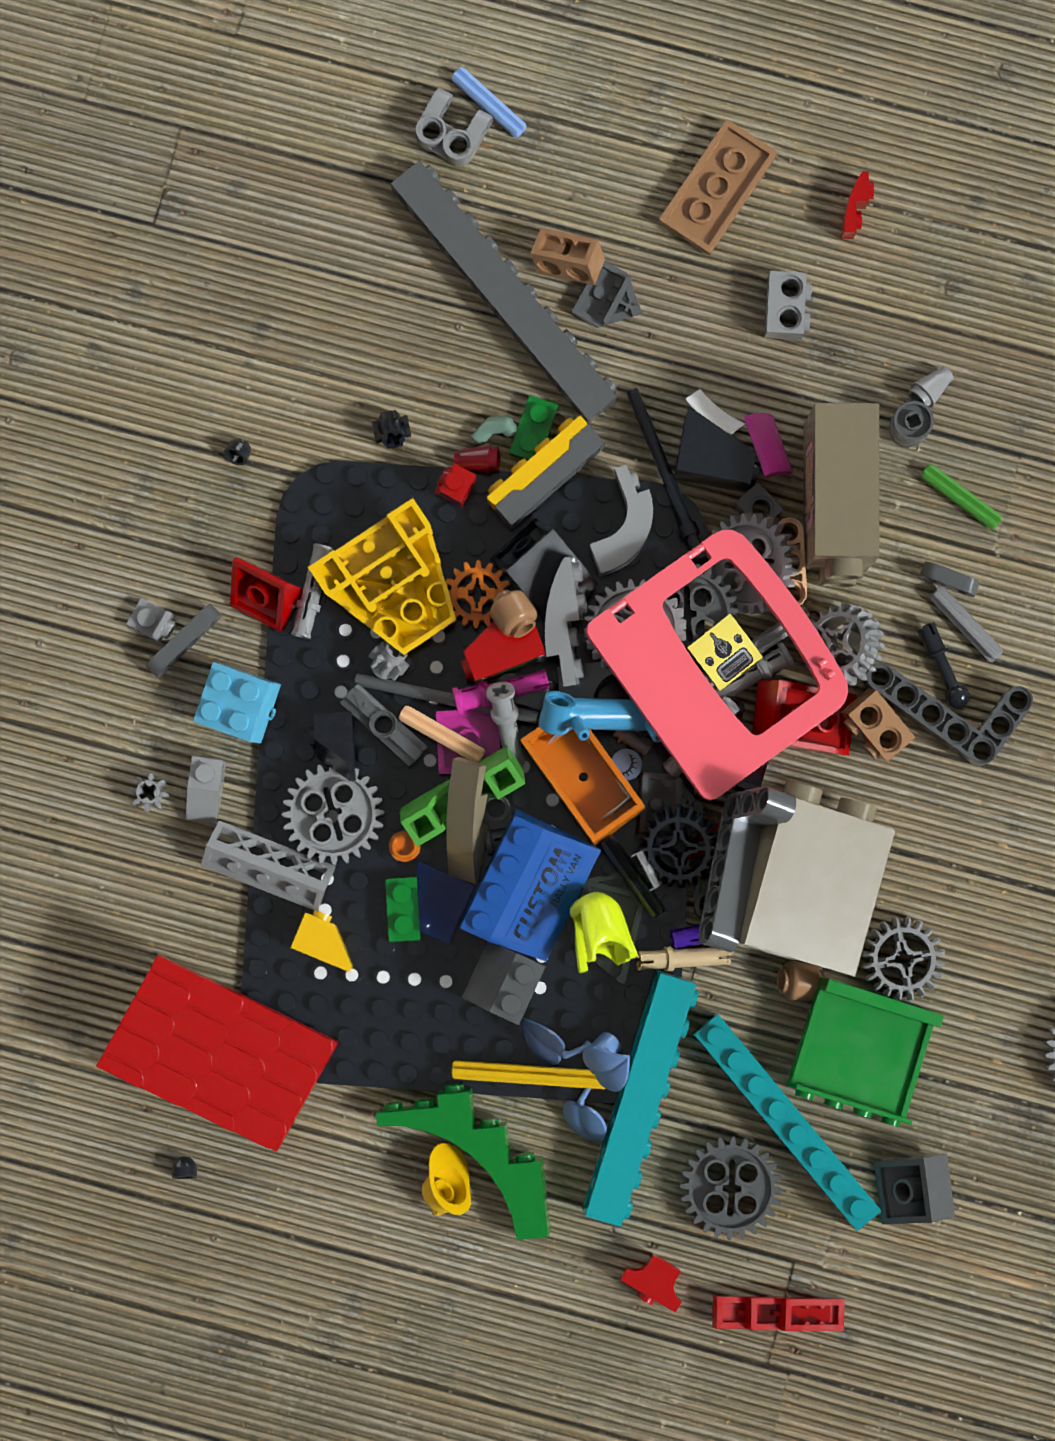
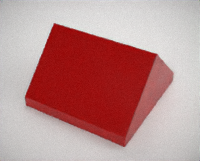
(262, 594)

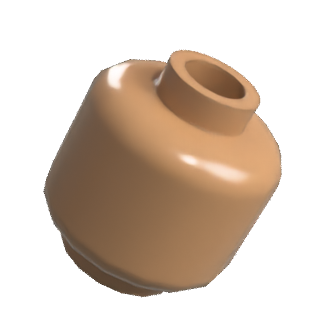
(513, 613)
(799, 980)

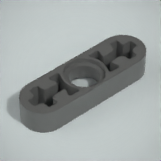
(183, 640)

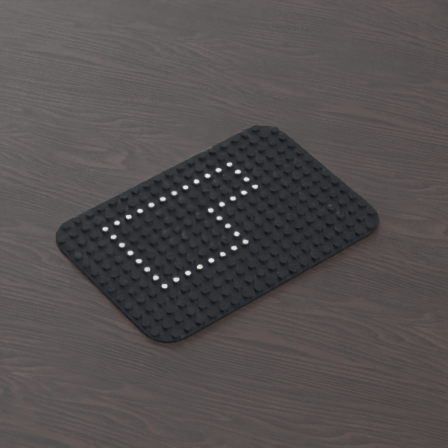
(403, 1001)

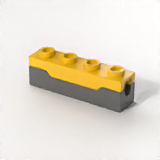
(545, 472)

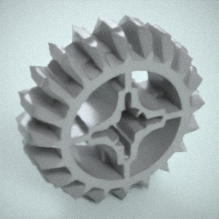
(860, 629)
(898, 945)

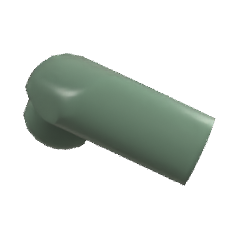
(494, 425)

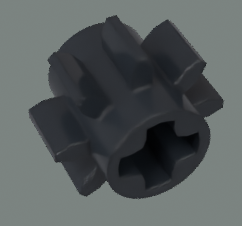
(391, 429)

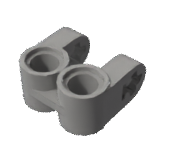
(449, 135)

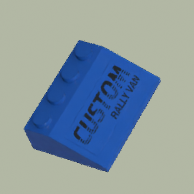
(529, 886)

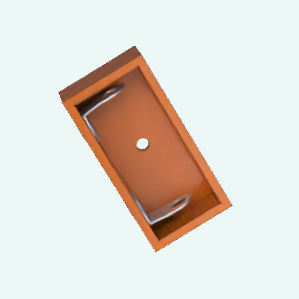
(599, 803)

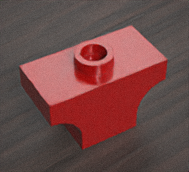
(654, 1282)

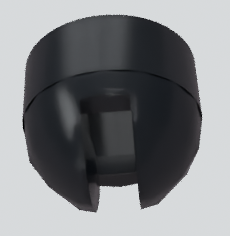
(237, 451)
(184, 1168)

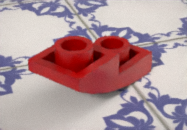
(858, 199)

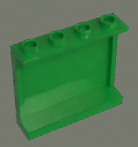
(861, 1051)

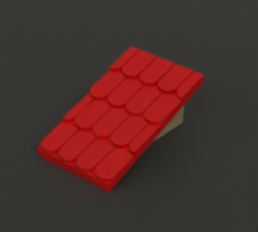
(217, 1053)

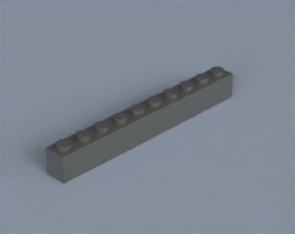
(503, 291)

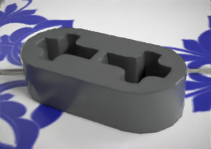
(949, 579)

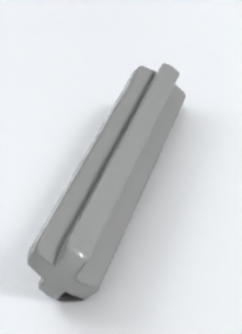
(966, 624)

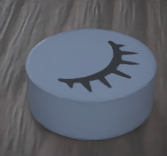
(629, 763)

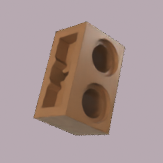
(567, 256)
(882, 719)

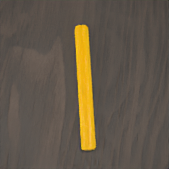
(525, 1074)

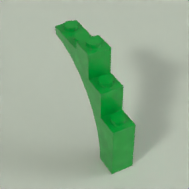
(488, 1143)

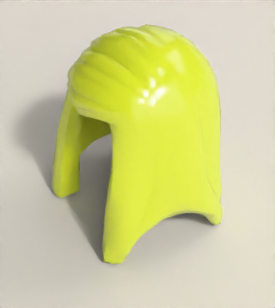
(600, 930)

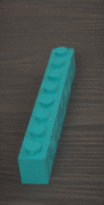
(638, 1101)
(786, 1122)

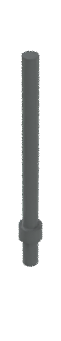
(429, 695)

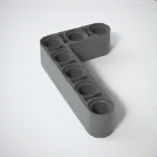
(946, 717)
(734, 861)

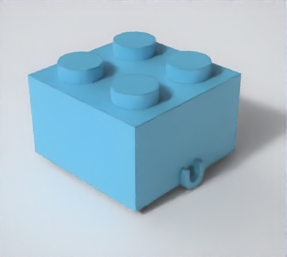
(237, 702)

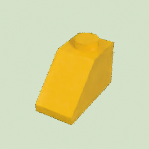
(322, 940)

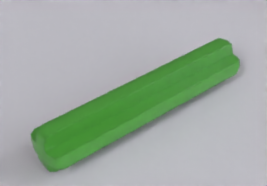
(961, 496)

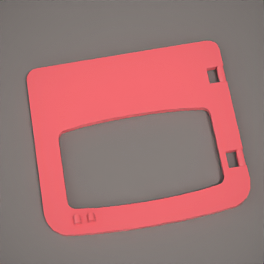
(676, 696)

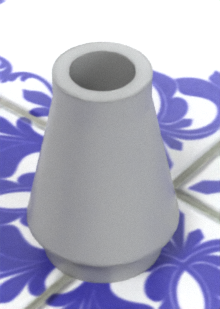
(931, 386)

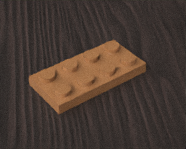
(718, 187)

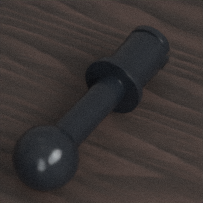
(956, 694)

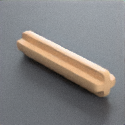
(441, 734)

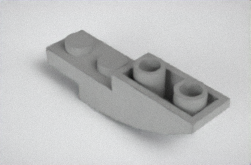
(563, 607)

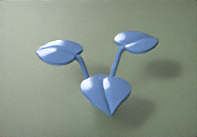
(600, 1057)

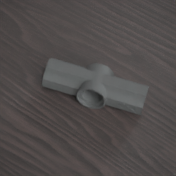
(369, 710)

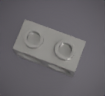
(779, 304)

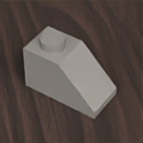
(205, 789)

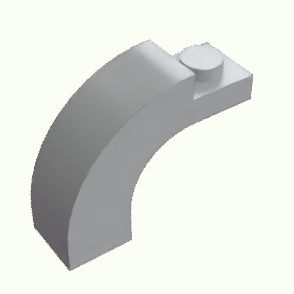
(624, 545)

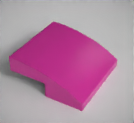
(768, 445)

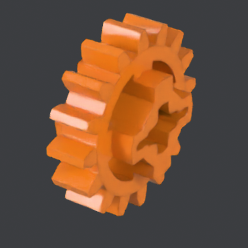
(462, 593)

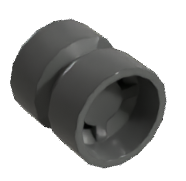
(911, 424)

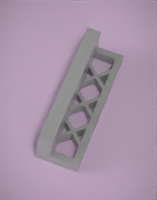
(264, 870)

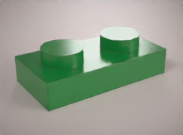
(533, 427)
(402, 909)

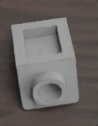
(152, 621)

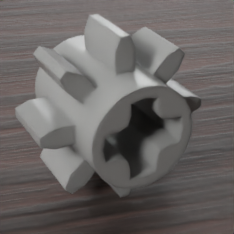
(388, 661)
(140, 792)

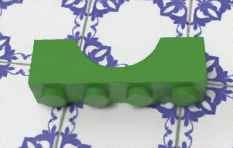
(427, 814)

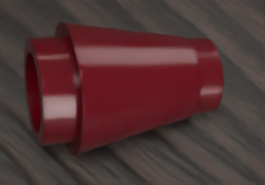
(479, 459)

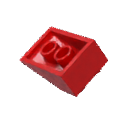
(780, 697)

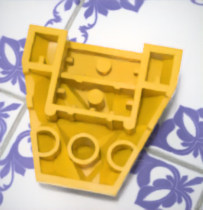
(391, 579)

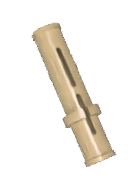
(676, 958)

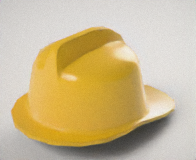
(448, 1181)

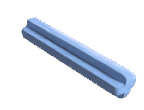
(488, 102)

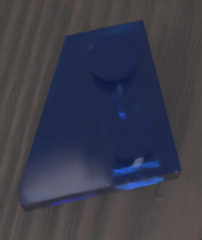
(440, 902)

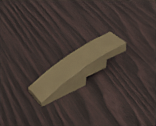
(465, 820)

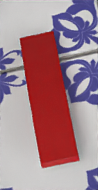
(778, 1313)

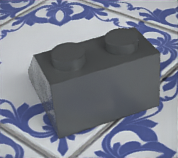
(914, 1189)

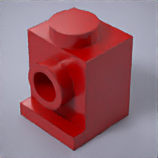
(455, 484)

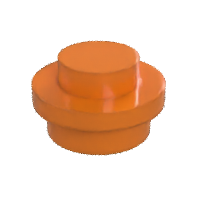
(403, 847)

